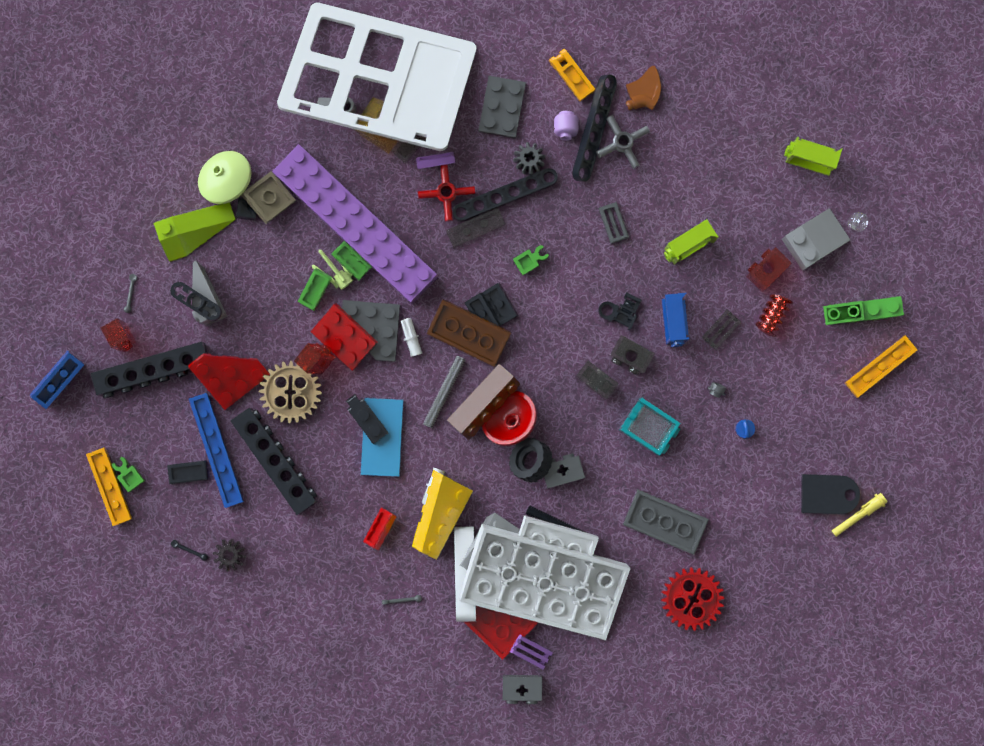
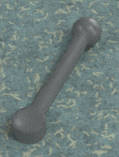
(127, 309)
(417, 598)

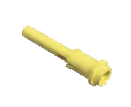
(867, 509)

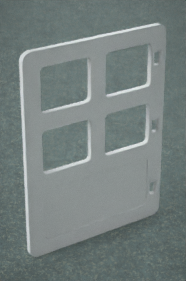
(421, 91)

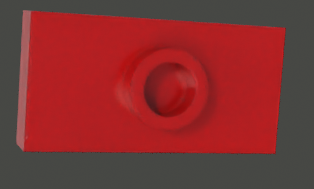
(379, 529)

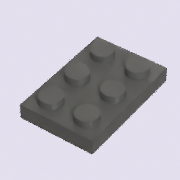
(502, 107)

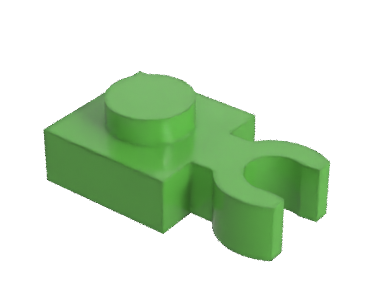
(527, 261)
(130, 476)

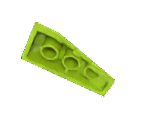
(188, 231)

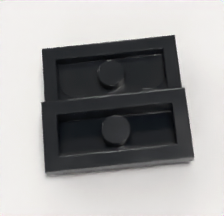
(492, 305)

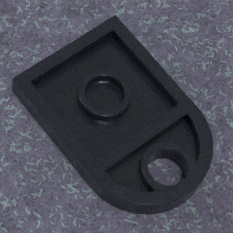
(827, 494)

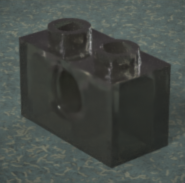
(625, 345)
(596, 380)

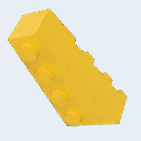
(440, 513)

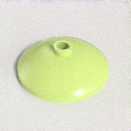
(224, 177)

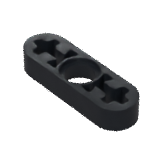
(187, 289)

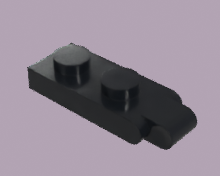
(366, 419)

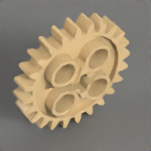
(272, 391)

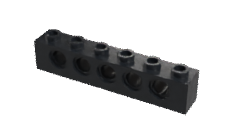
(102, 378)
(242, 423)

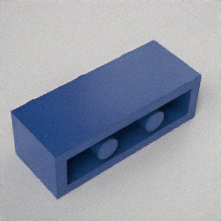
(56, 379)

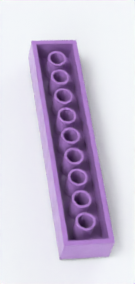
(355, 224)

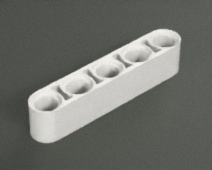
(462, 539)

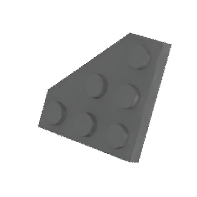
(380, 322)

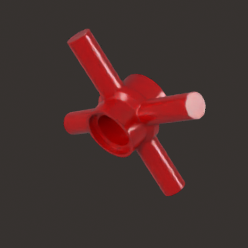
(446, 200)

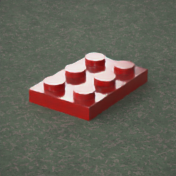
(344, 336)

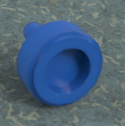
(745, 428)

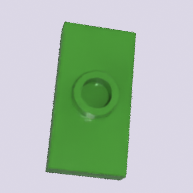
(351, 260)
(315, 289)

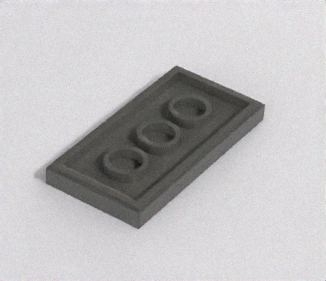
(665, 522)

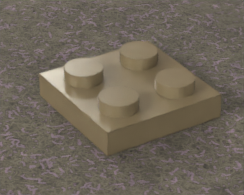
(268, 197)

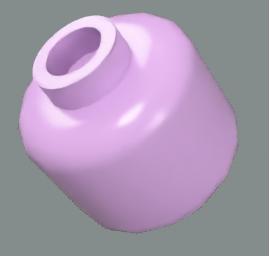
(566, 125)

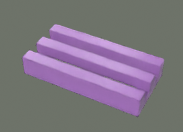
(435, 160)
(544, 658)

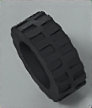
(542, 465)

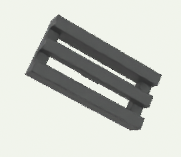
(618, 238)

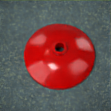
(516, 408)

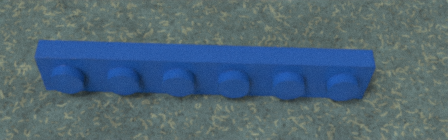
(216, 450)

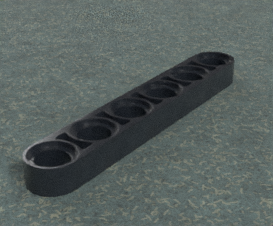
(592, 126)
(506, 197)

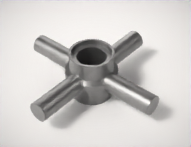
(629, 137)

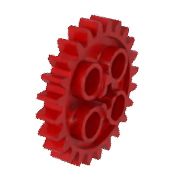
(708, 607)

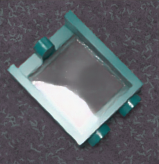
(650, 427)

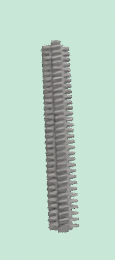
(438, 403)

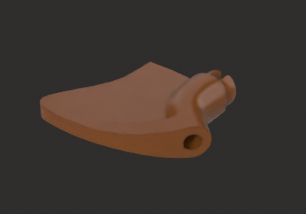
(644, 91)

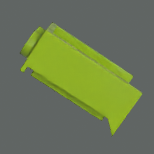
(812, 156)
(690, 242)

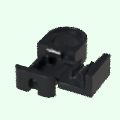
(625, 313)

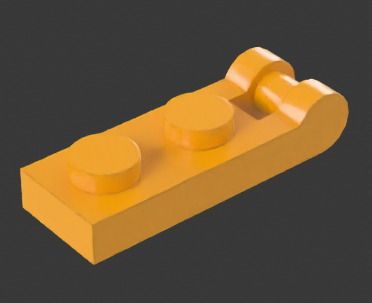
(572, 75)

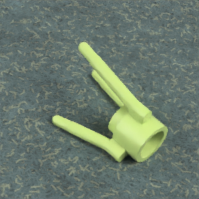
(342, 278)

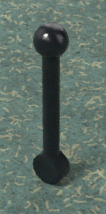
(175, 543)

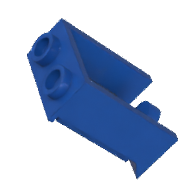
(675, 319)

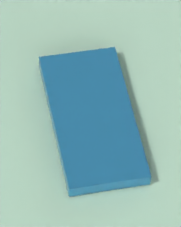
(384, 455)

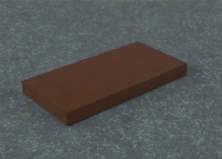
(469, 333)

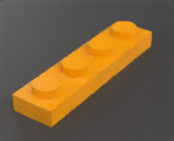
(880, 366)
(109, 486)

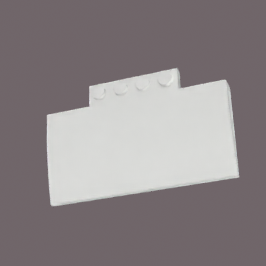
(545, 577)

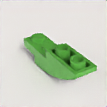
(863, 311)

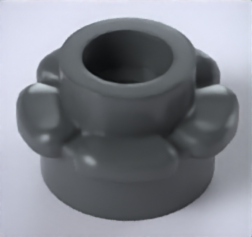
(717, 389)

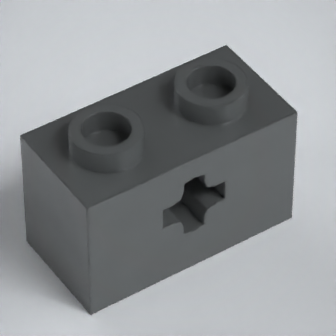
(574, 471)
(530, 682)

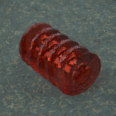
(772, 314)

